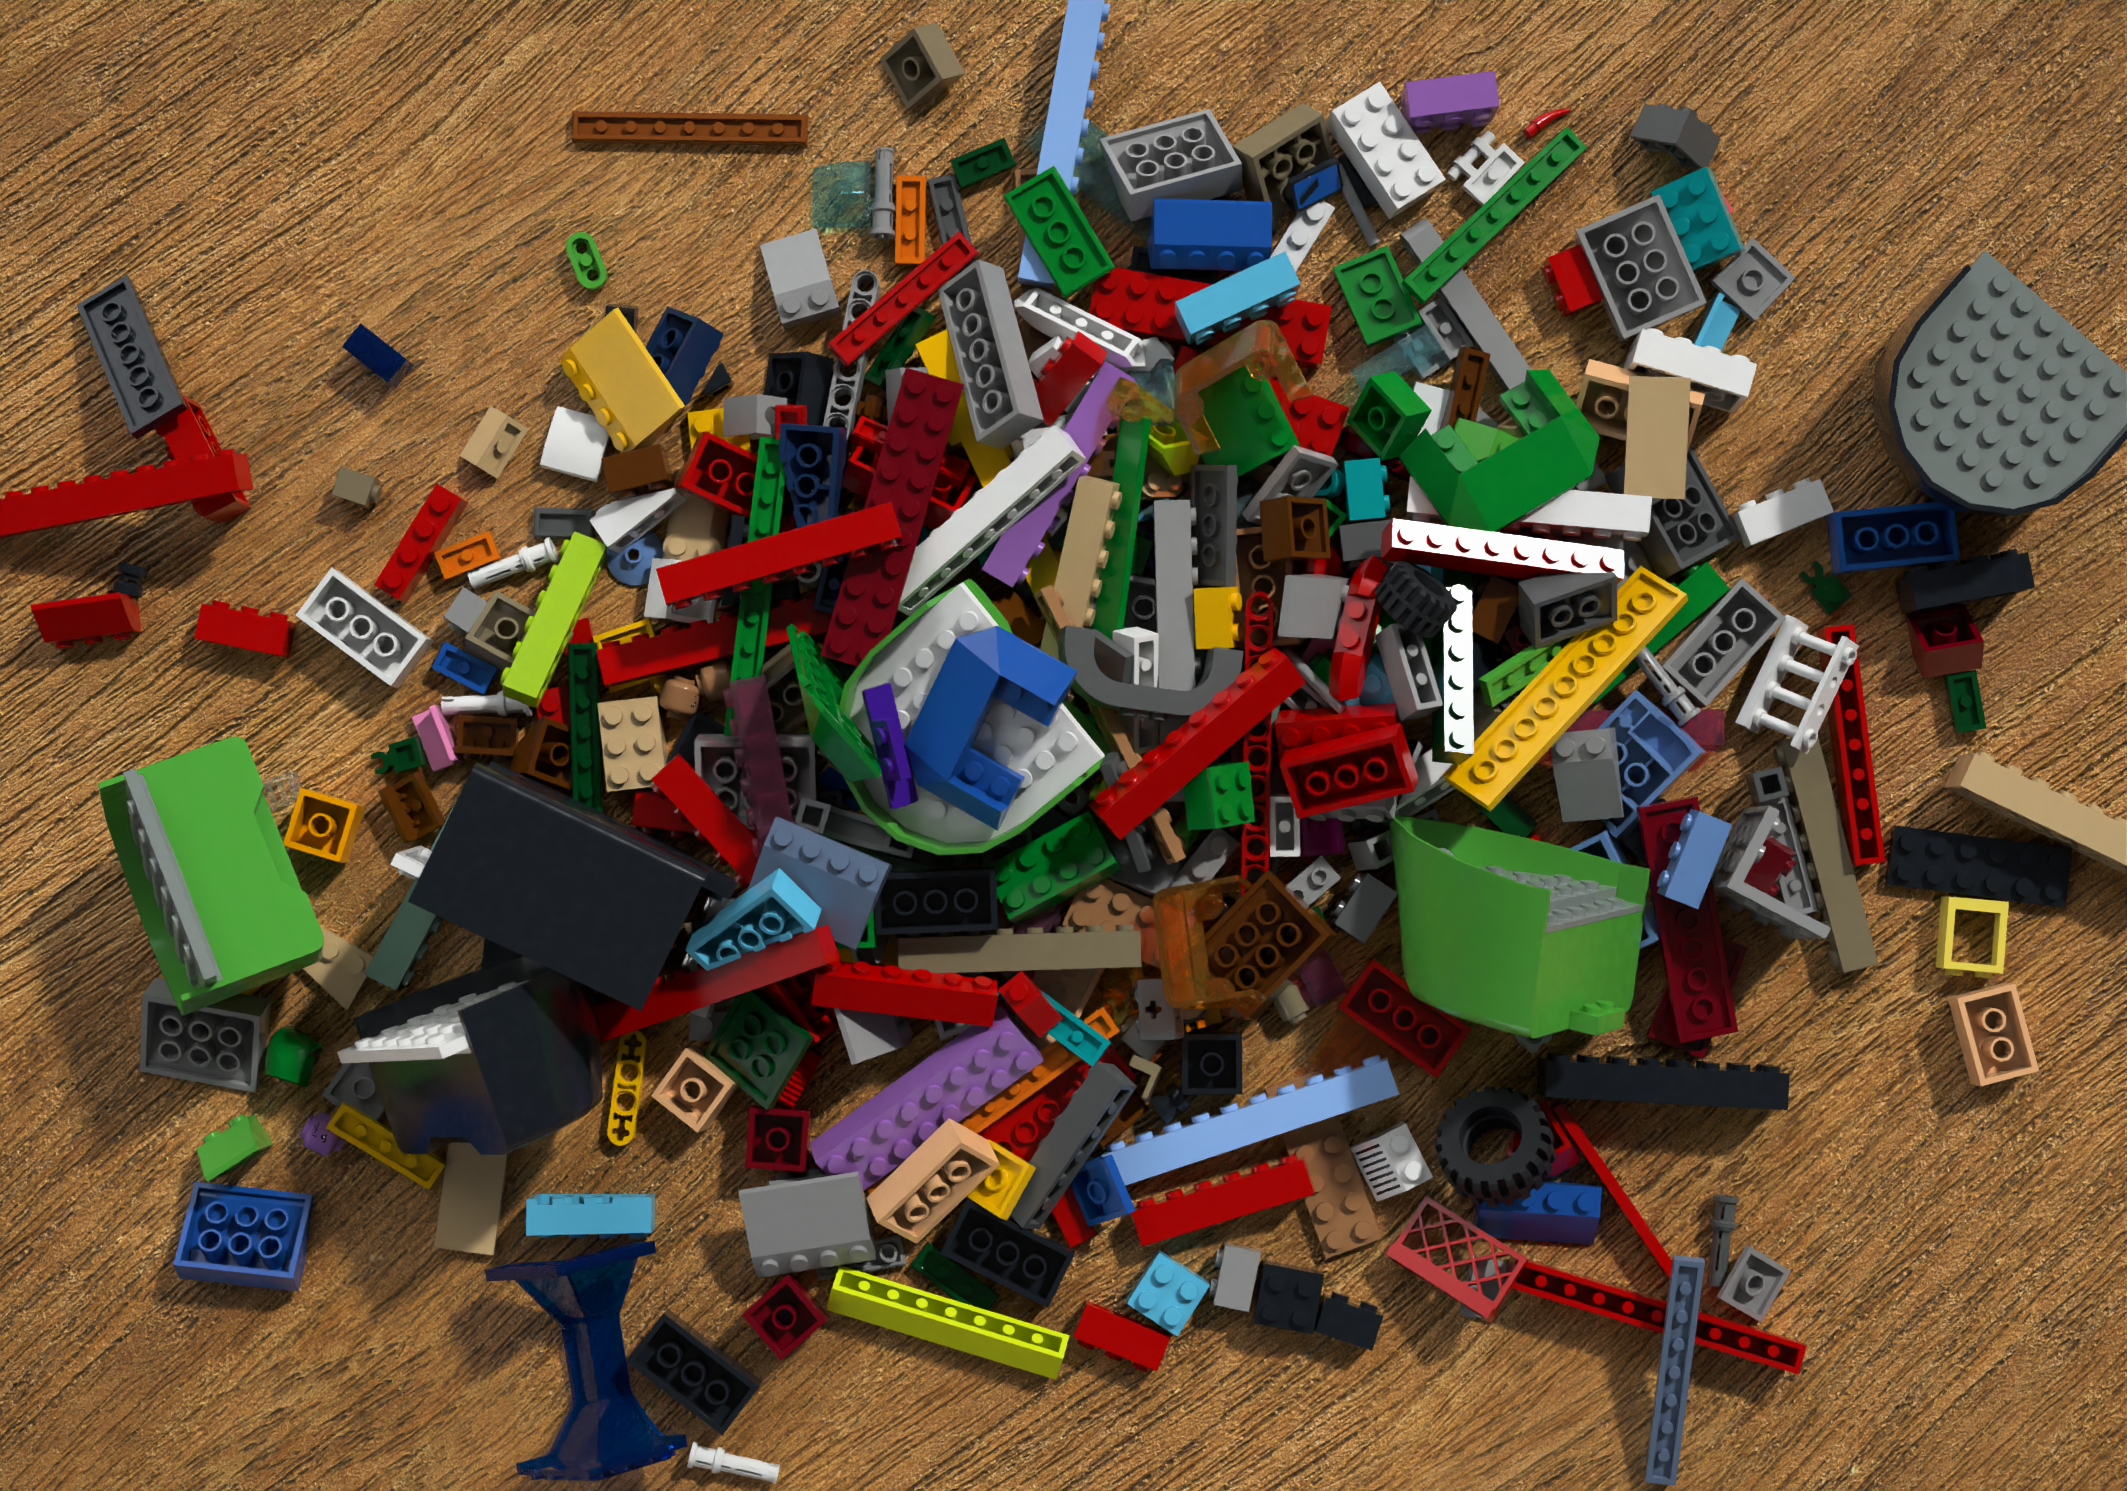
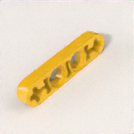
(624, 1086)

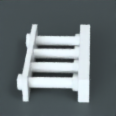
(1776, 665)

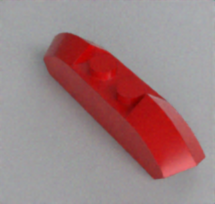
(1357, 631)

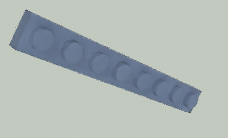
(1674, 1369)

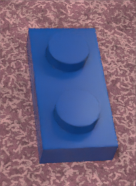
(465, 668)

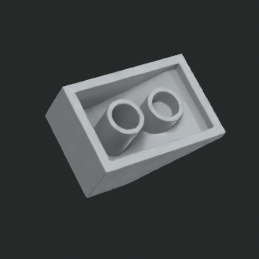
(800, 279)
(1312, 606)
(1588, 775)
(871, 1033)

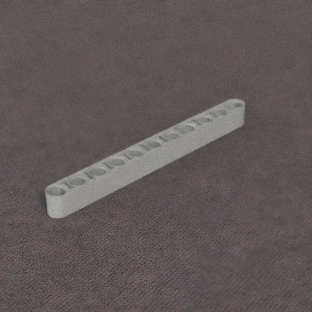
(1479, 323)
(848, 385)

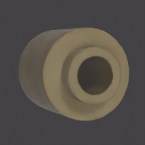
(1291, 1004)

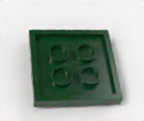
(758, 1047)

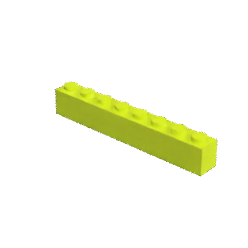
(947, 1322)

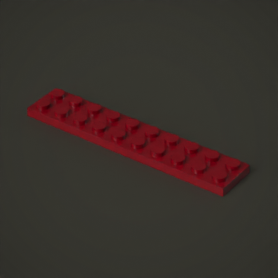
(907, 479)

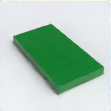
(1059, 232)

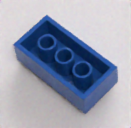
(1892, 537)

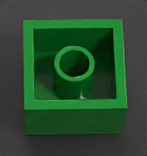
(1388, 415)
(1219, 797)

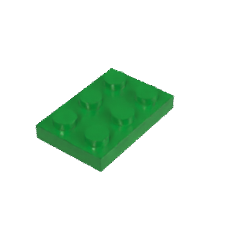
(1377, 297)

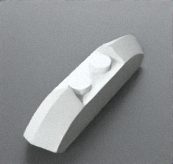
(1057, 317)

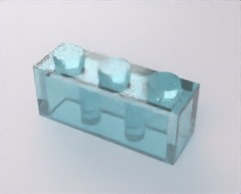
(1402, 356)

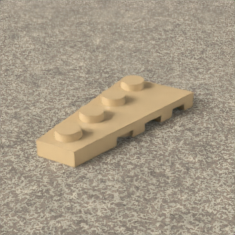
(341, 968)

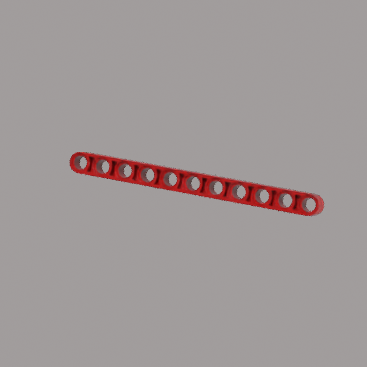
(1259, 741)

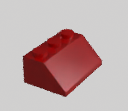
(88, 619)

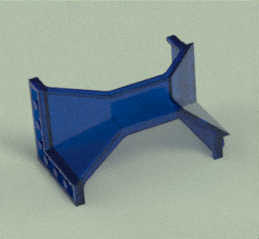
(605, 1425)

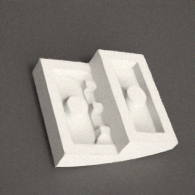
(575, 445)

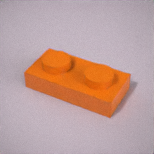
(467, 555)

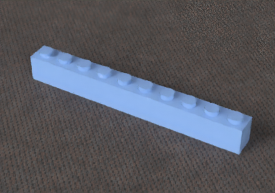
(1067, 110)
(1254, 1121)

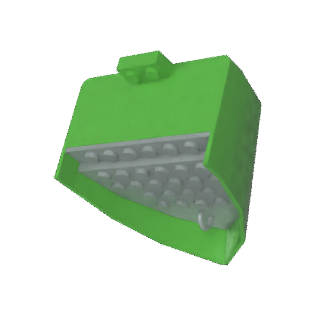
(1516, 928)

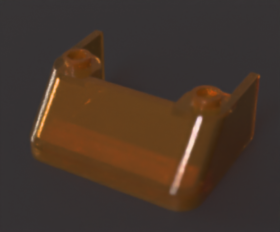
(1264, 355)
(1182, 945)

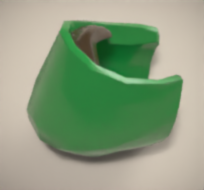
(292, 1055)

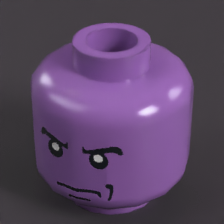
(318, 1137)

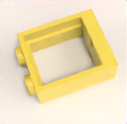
(1946, 932)

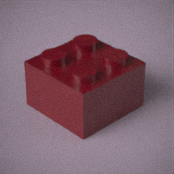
(778, 1138)
(785, 1315)

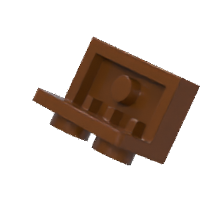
(487, 736)
(412, 807)

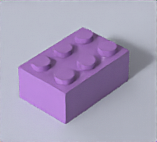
(1450, 101)

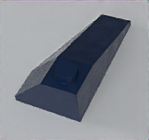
(813, 469)

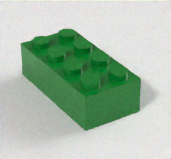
(1054, 868)

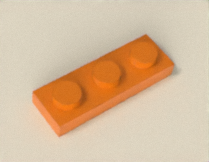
(910, 220)

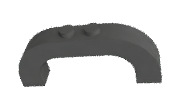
(1077, 651)

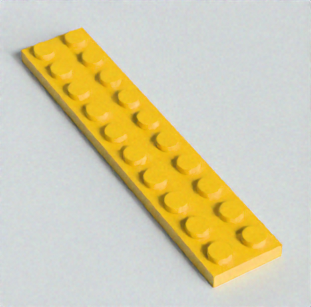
(1564, 690)

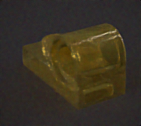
(1139, 405)

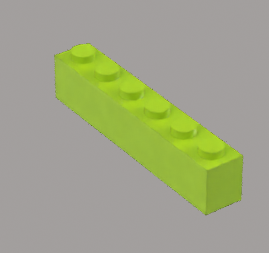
(554, 620)

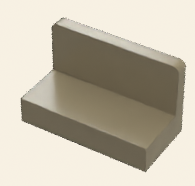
(1148, 1069)

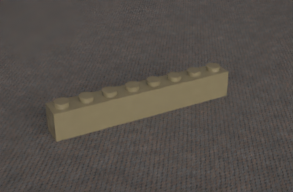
(1827, 856)
(1021, 951)

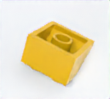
(1217, 617)

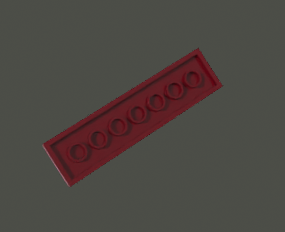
(1688, 936)

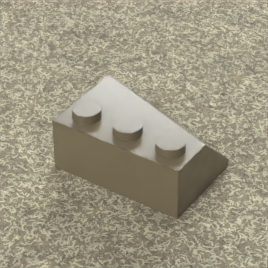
(1281, 152)

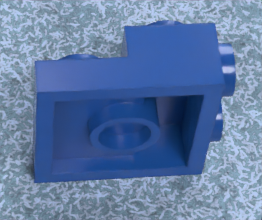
(1101, 1191)

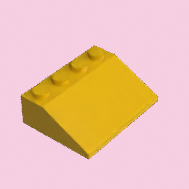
(622, 383)

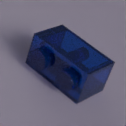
(377, 355)

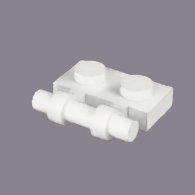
(1493, 173)

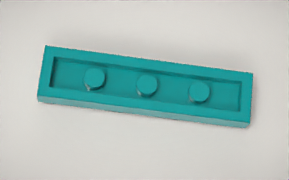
(1075, 1033)

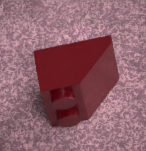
(1945, 641)

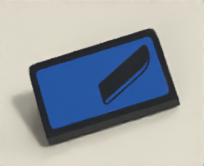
(1314, 185)

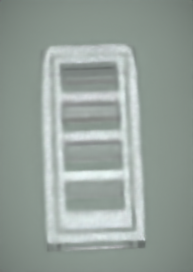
(294, 784)

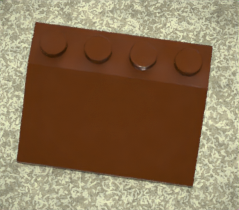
(1266, 942)

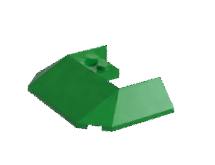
(1517, 480)
(828, 724)

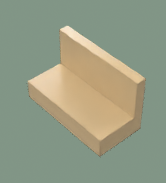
(494, 442)

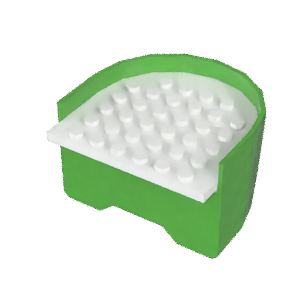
(1048, 757)

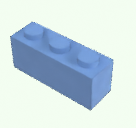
(1693, 858)

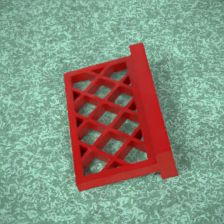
(1444, 1281)

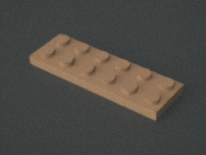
(1340, 1201)

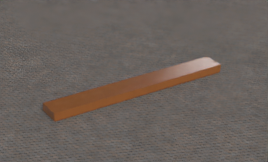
(690, 128)

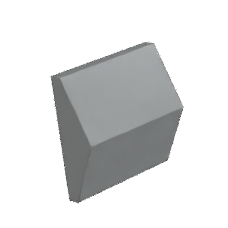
(1753, 1283)

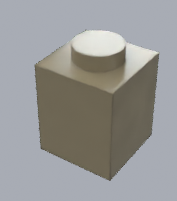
(357, 488)

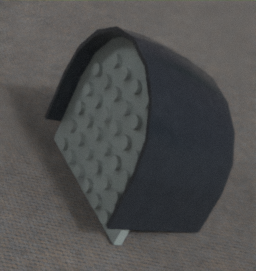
(1996, 397)

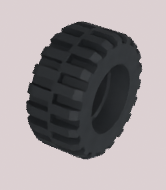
(1502, 1180)

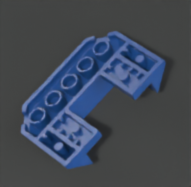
(971, 678)

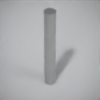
(1358, 210)
(1314, 681)

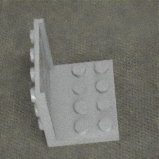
(1733, 865)

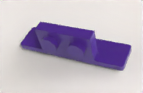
(890, 745)

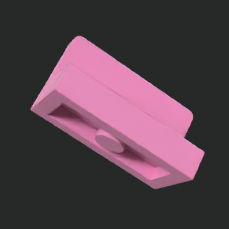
(436, 738)

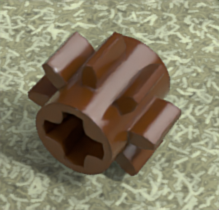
(873, 408)

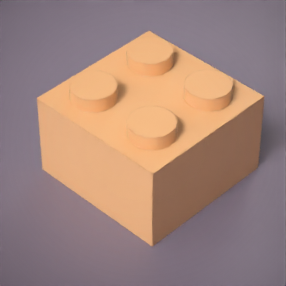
(695, 1089)

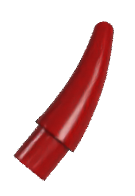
(1543, 120)

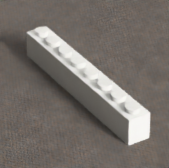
(1570, 512)
(989, 515)

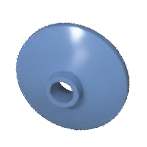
(635, 571)

